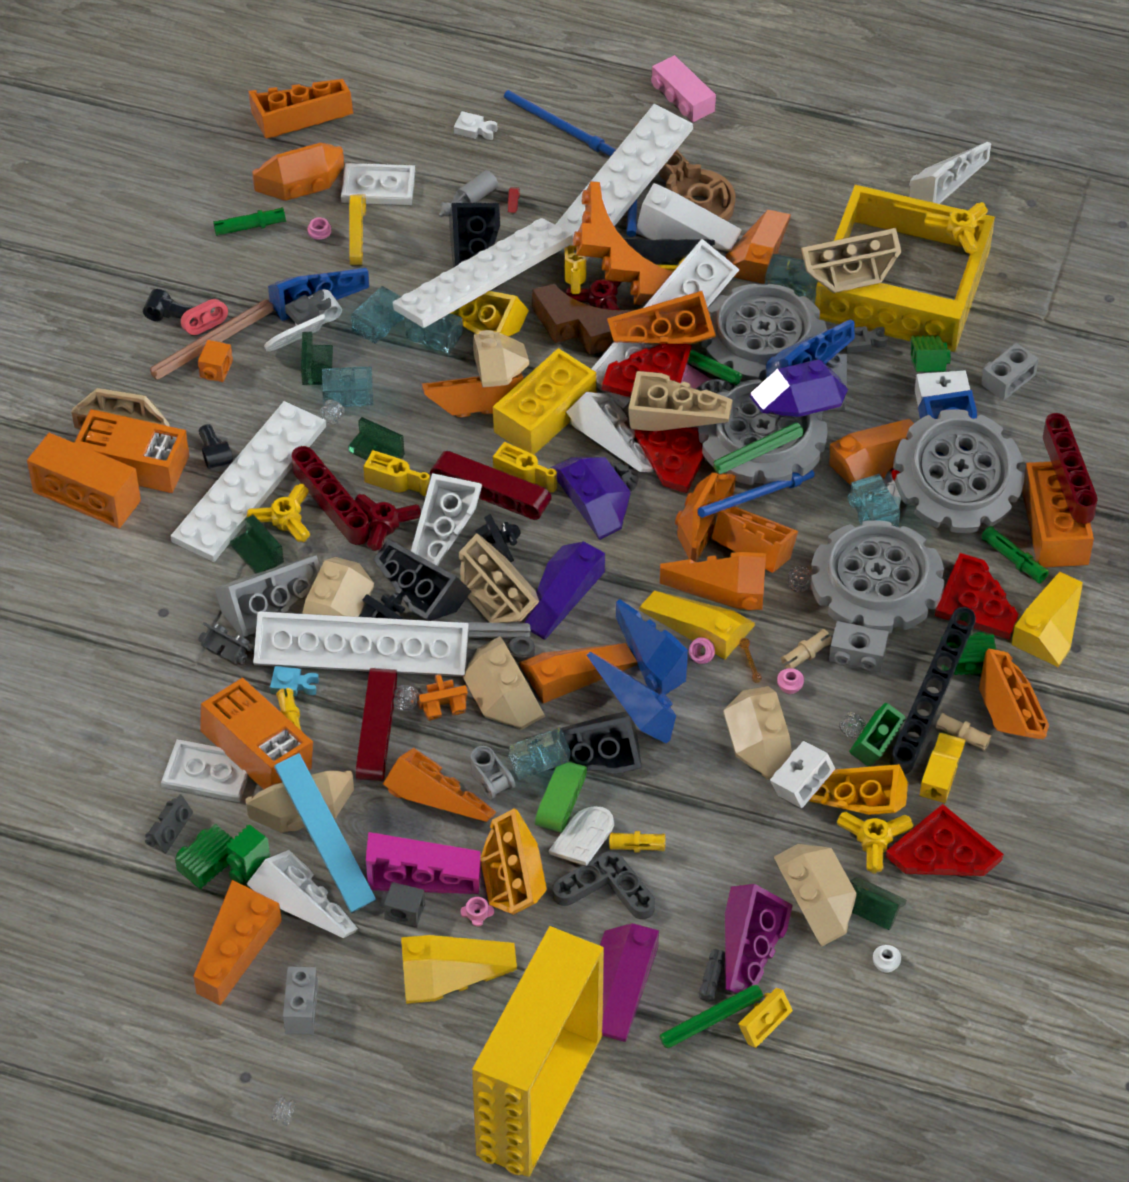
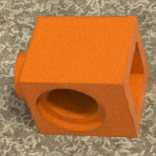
(215, 361)

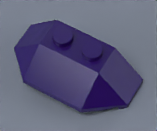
(800, 390)
(595, 492)

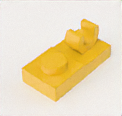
(765, 1017)

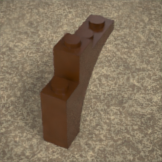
(569, 319)

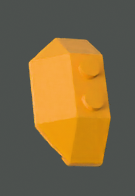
(512, 865)

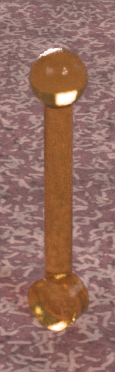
(744, 643)

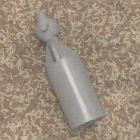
(472, 191)

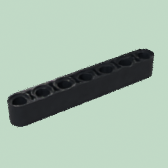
(934, 678)

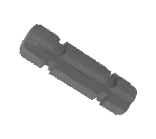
(712, 975)

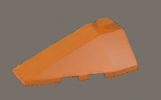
(758, 245)
(569, 670)

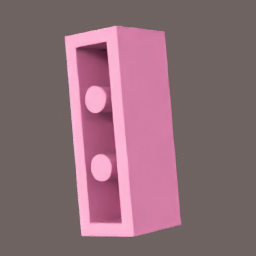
(683, 88)

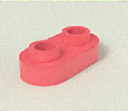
(203, 317)

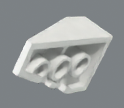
(943, 178)
(675, 217)
(603, 421)
(444, 515)
(290, 884)

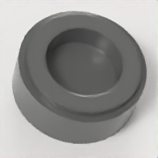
(521, 648)

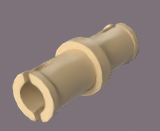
(806, 649)
(963, 731)

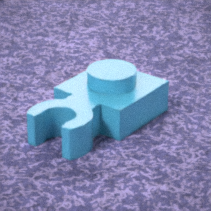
(292, 678)

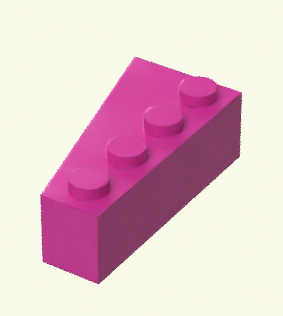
(421, 865)

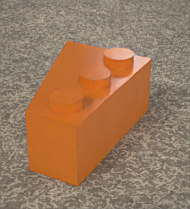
(755, 534)

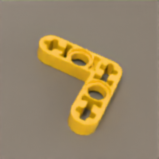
(357, 210)

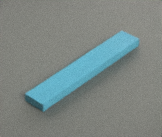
(325, 833)

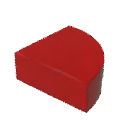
(514, 195)

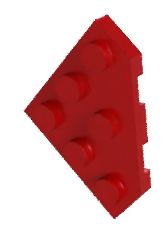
(664, 359)
(673, 455)
(975, 588)
(944, 847)

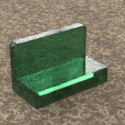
(314, 359)
(376, 438)
(258, 546)
(876, 903)

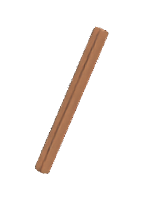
(219, 335)

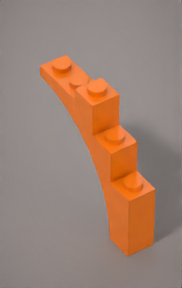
(620, 261)

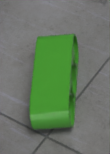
(560, 796)

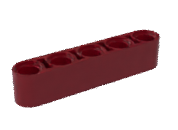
(1070, 468)
(497, 486)
(330, 495)
(376, 724)

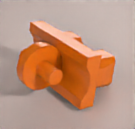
(431, 701)

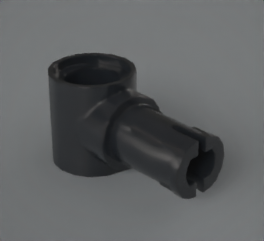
(161, 305)
(214, 450)

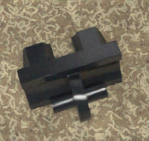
(508, 534)
(375, 609)

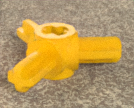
(960, 225)
(285, 513)
(874, 835)

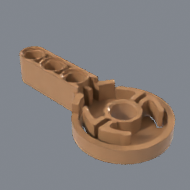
(686, 179)

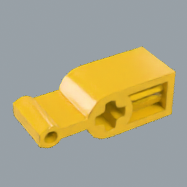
(574, 268)
(524, 466)
(394, 474)
(942, 768)

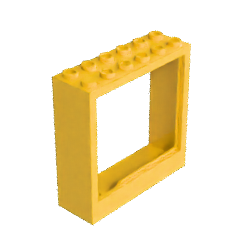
(896, 308)
(538, 1051)

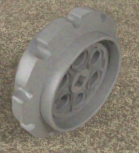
(758, 325)
(749, 425)
(934, 504)
(877, 576)

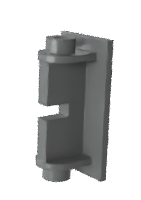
(217, 637)
(172, 822)

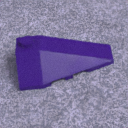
(564, 584)

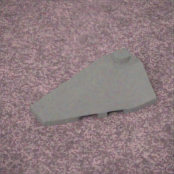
(266, 592)

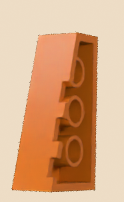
(300, 107)
(235, 940)

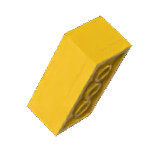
(539, 403)

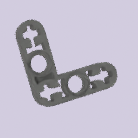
(606, 875)

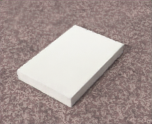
(379, 182)
(204, 772)

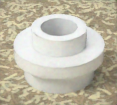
(883, 964)

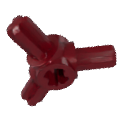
(600, 294)
(384, 518)

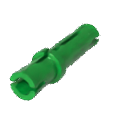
(249, 221)
(1022, 560)

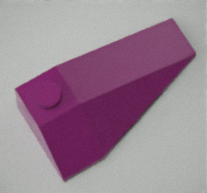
(752, 929)
(626, 968)

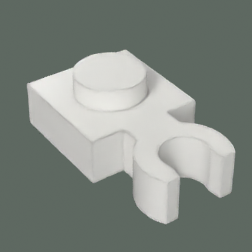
(472, 125)

